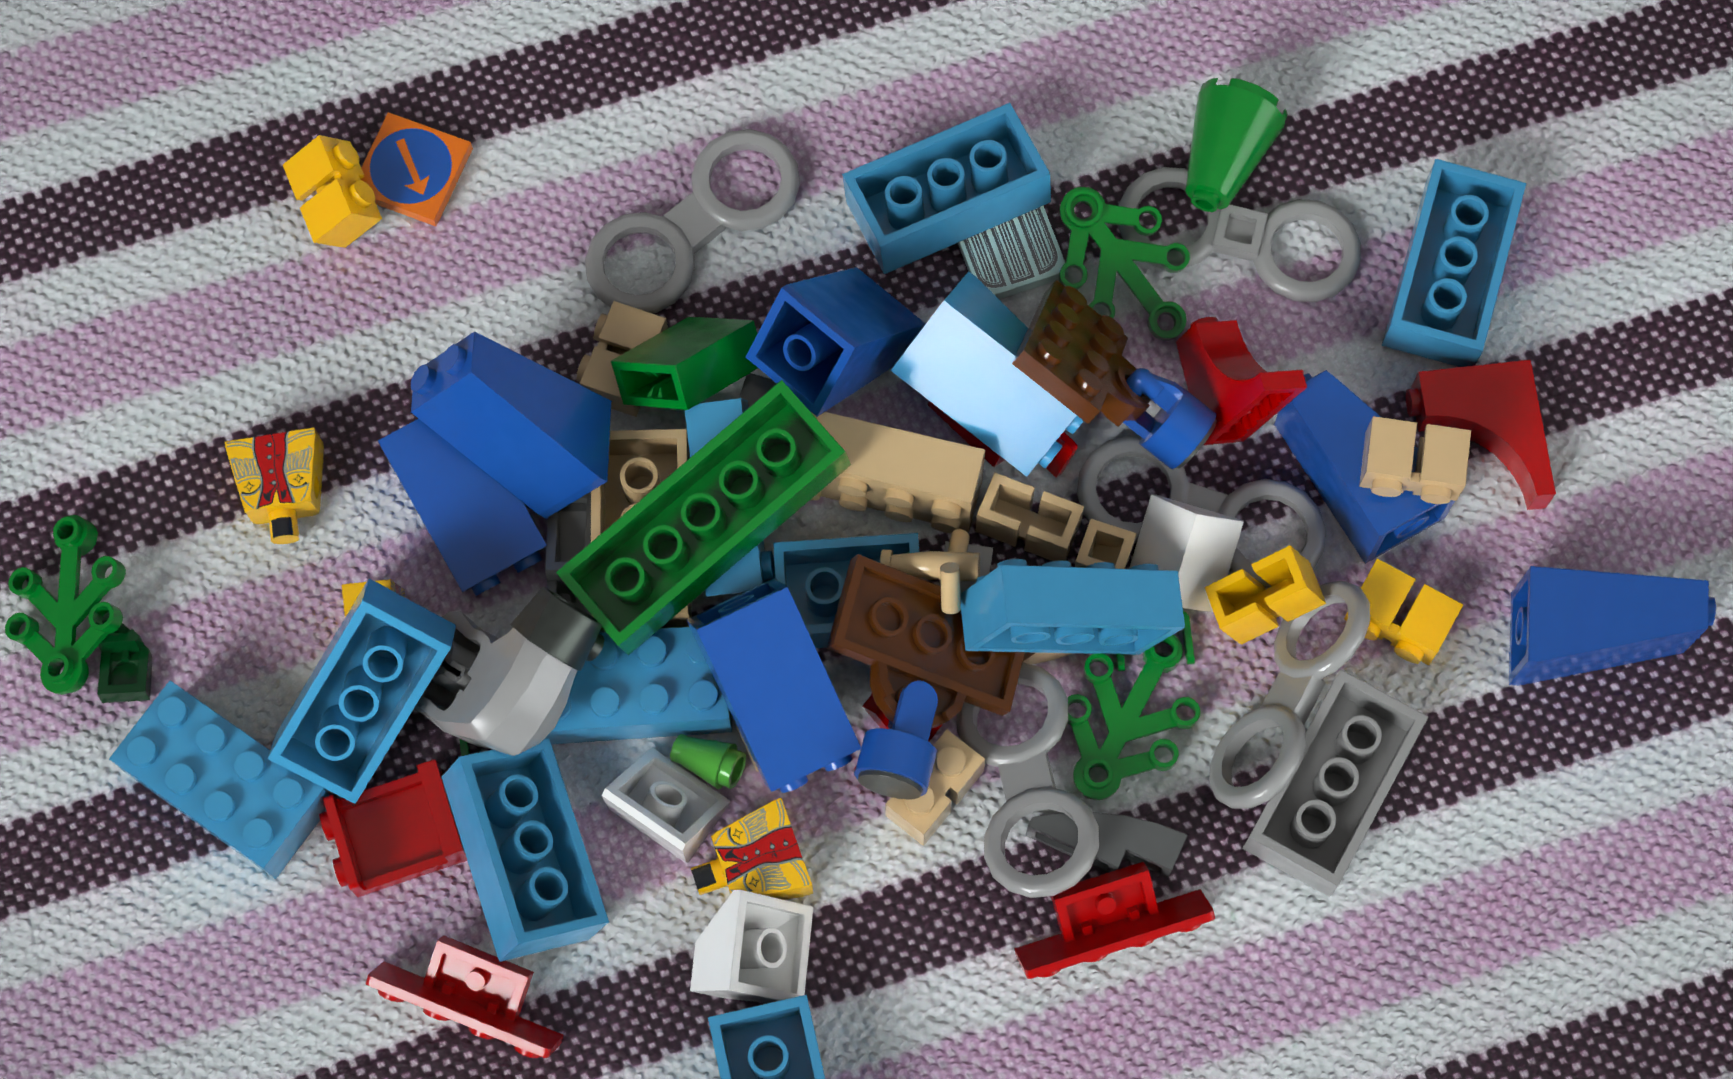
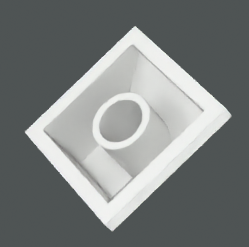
(754, 949)

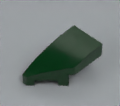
(124, 667)

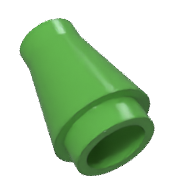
(710, 760)

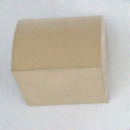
(1105, 544)

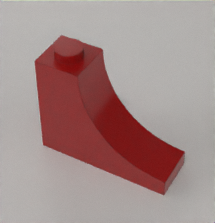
(1231, 381)
(1501, 412)

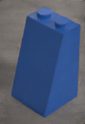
(832, 337)
(516, 421)
(1327, 437)
(465, 510)
(1600, 620)
(775, 685)

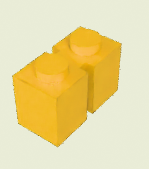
(343, 202)
(1249, 610)
(1425, 623)

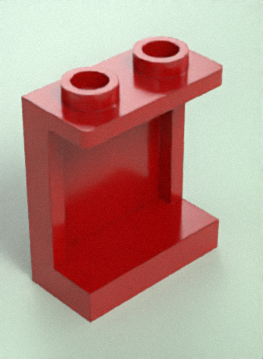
(393, 832)

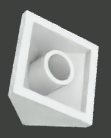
(1190, 542)
(666, 803)

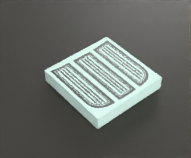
(1015, 254)

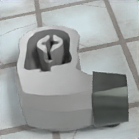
(515, 686)

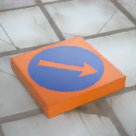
(414, 168)

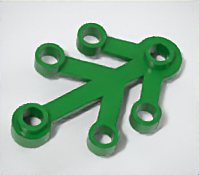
(1119, 256)
(69, 609)
(1126, 724)

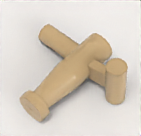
(944, 566)

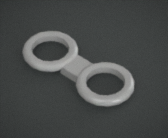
(693, 220)
(1249, 236)
(1201, 497)
(1289, 700)
(1031, 788)

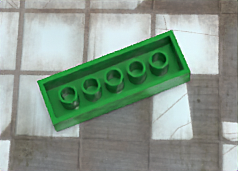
(704, 517)

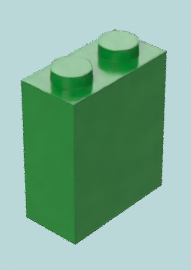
(685, 363)

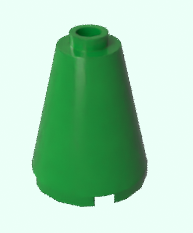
(1229, 139)

